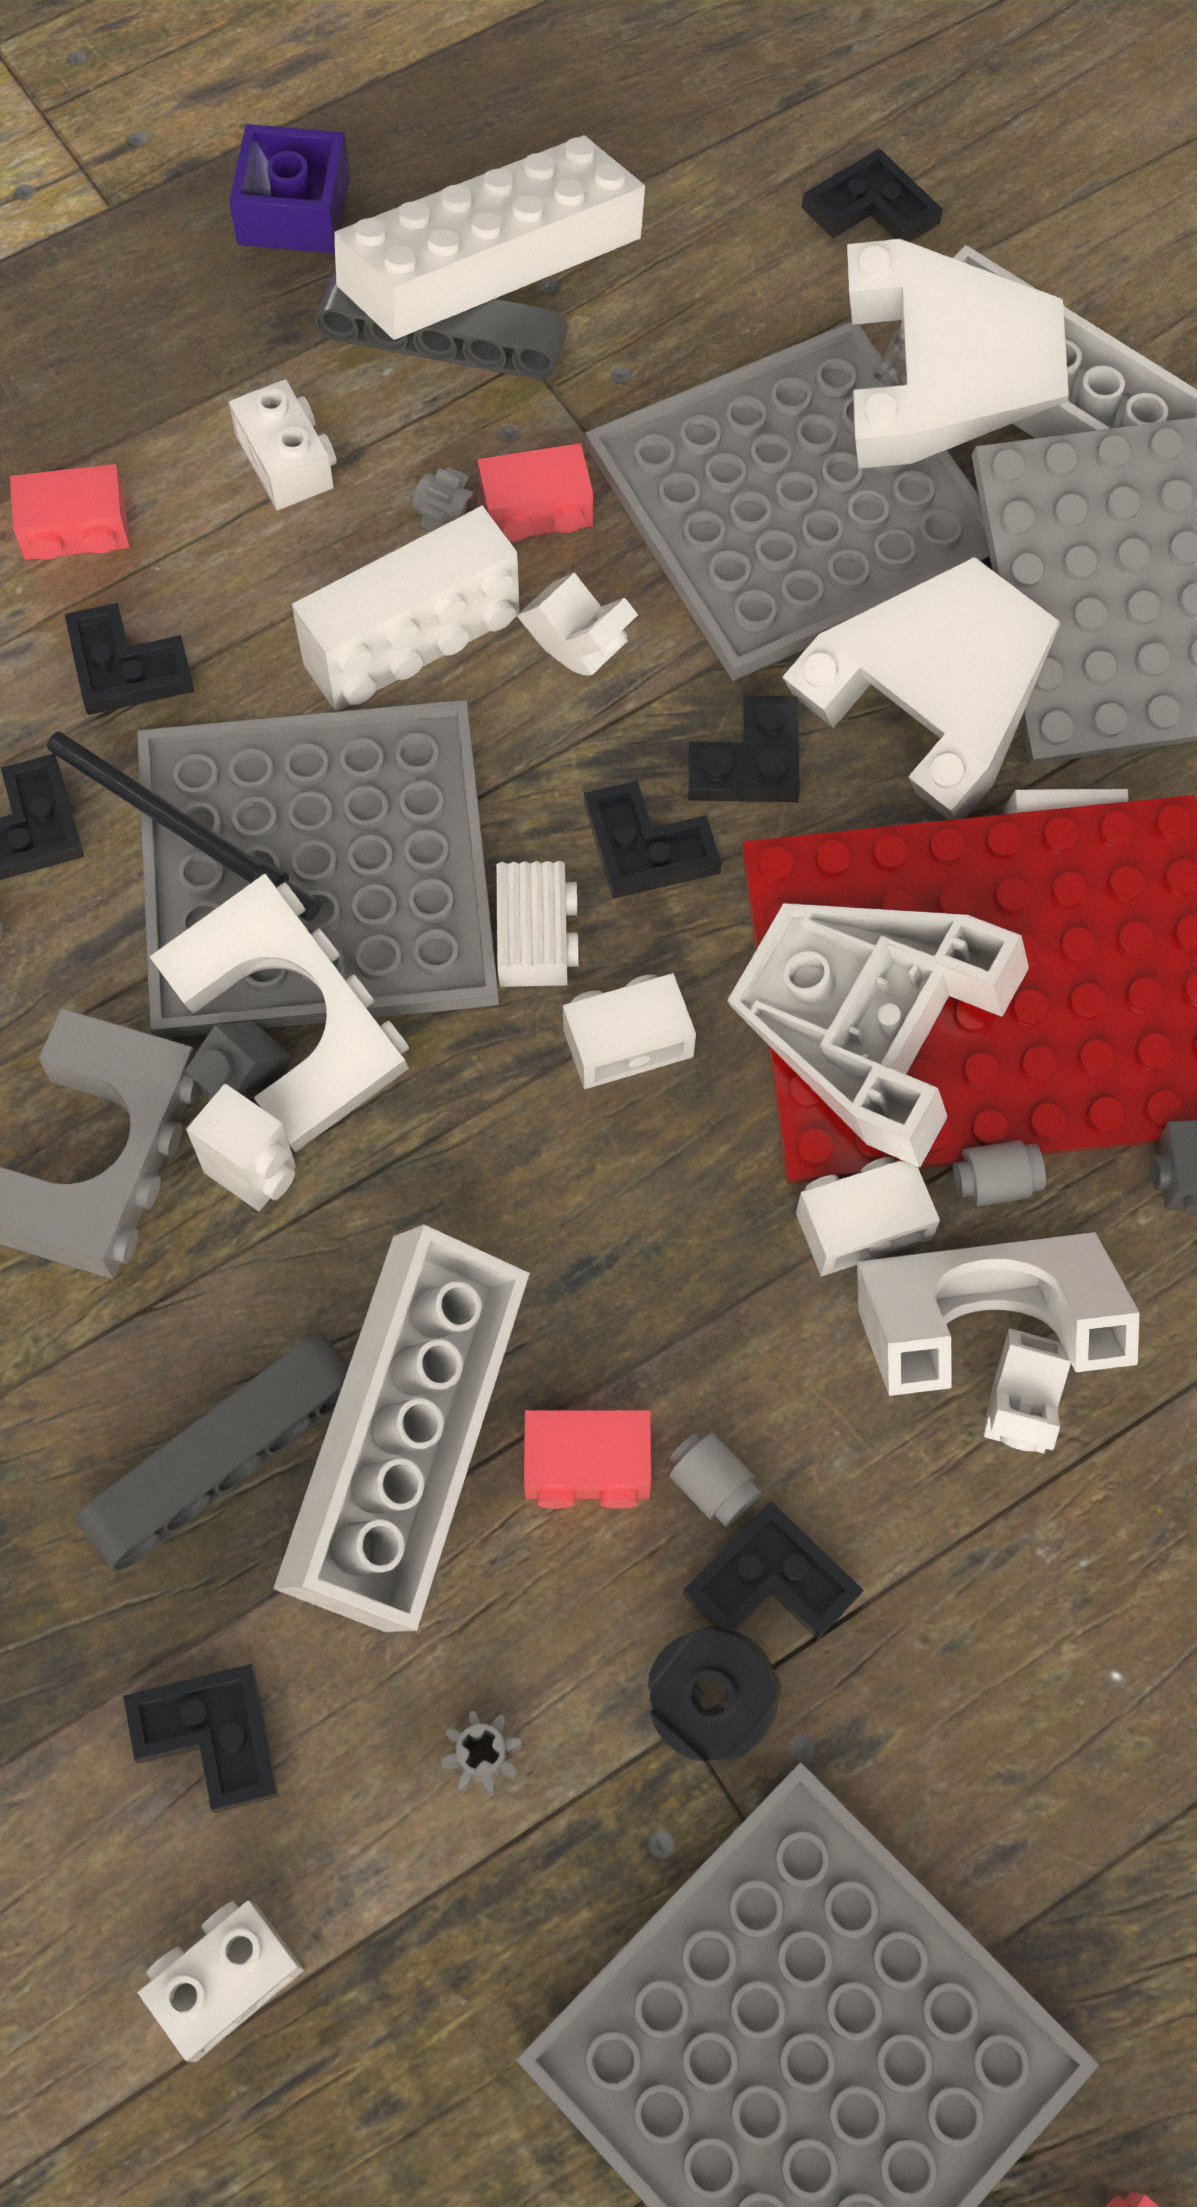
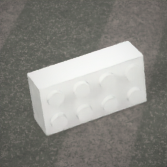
(408, 609)

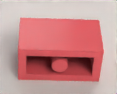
(537, 491)
(69, 512)
(587, 1457)

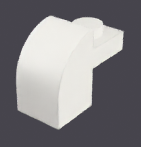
(575, 626)
(1027, 1392)

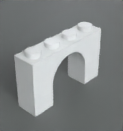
(262, 932)
(1054, 1279)

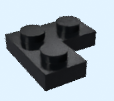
(875, 189)
(120, 674)
(760, 767)
(41, 822)
(642, 856)
(778, 1561)
(219, 1717)

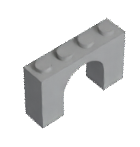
(96, 1219)

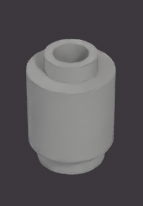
(999, 1173)
(714, 1478)

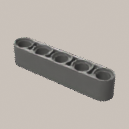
(489, 337)
(215, 1454)

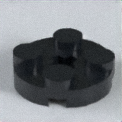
(676, 1697)

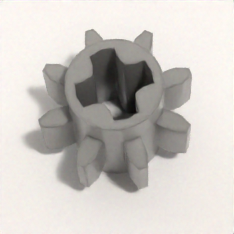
(443, 498)
(477, 1734)

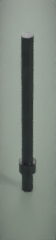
(174, 819)

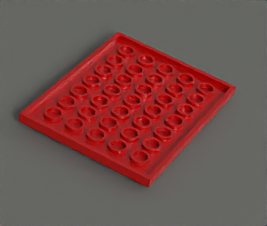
(1105, 1016)

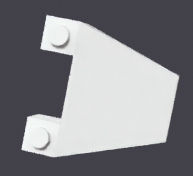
(974, 350)
(952, 657)
(856, 996)

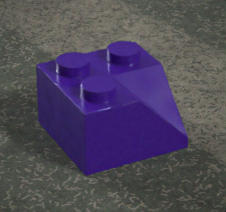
(289, 188)

